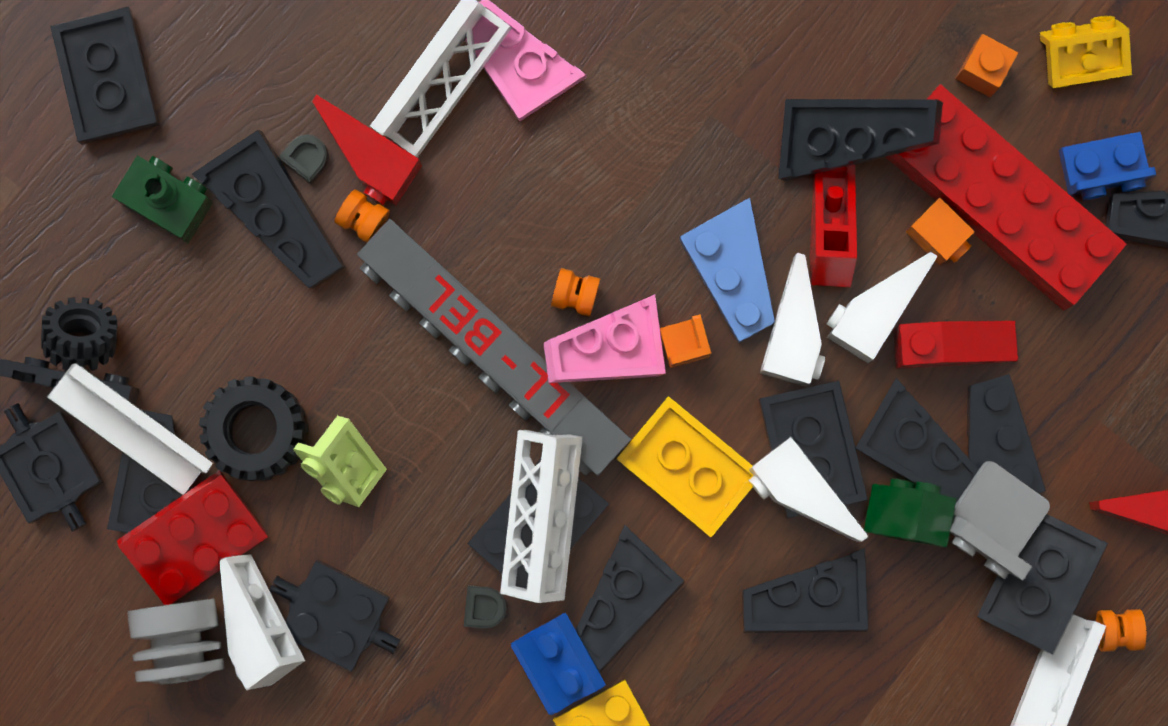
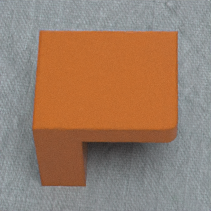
(685, 342)

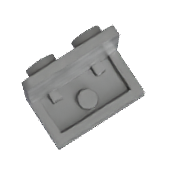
(997, 519)

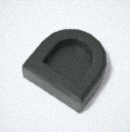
(306, 156)
(484, 607)

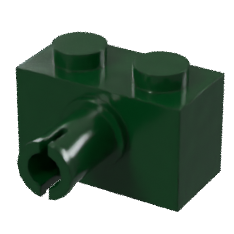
(163, 198)
(910, 513)

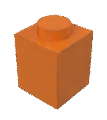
(986, 65)
(941, 233)

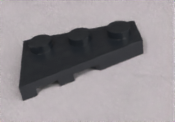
(38, 372)
(915, 445)

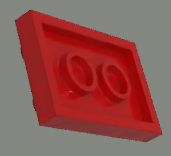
(191, 537)

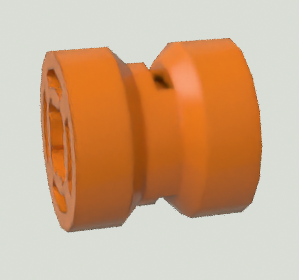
(361, 215)
(566, 289)
(1122, 630)

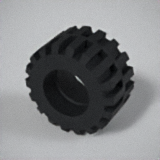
(220, 419)

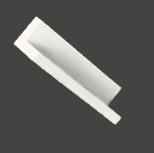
(429, 66)
(128, 429)
(548, 518)
(1059, 677)

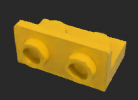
(1087, 51)

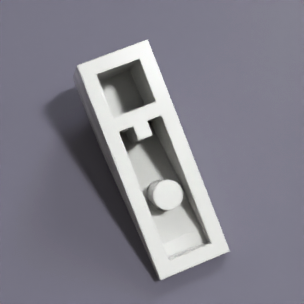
(873, 314)
(795, 334)
(797, 485)
(255, 628)

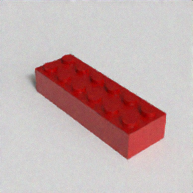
(1011, 204)

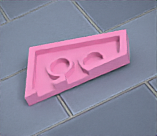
(524, 67)
(609, 348)

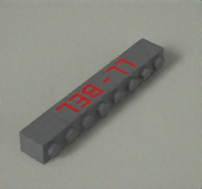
(489, 344)

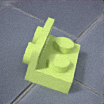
(342, 463)

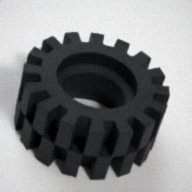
(79, 318)

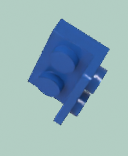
(1104, 165)
(557, 664)

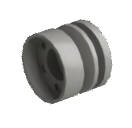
(175, 641)

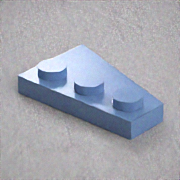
(732, 269)

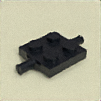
(46, 467)
(335, 615)

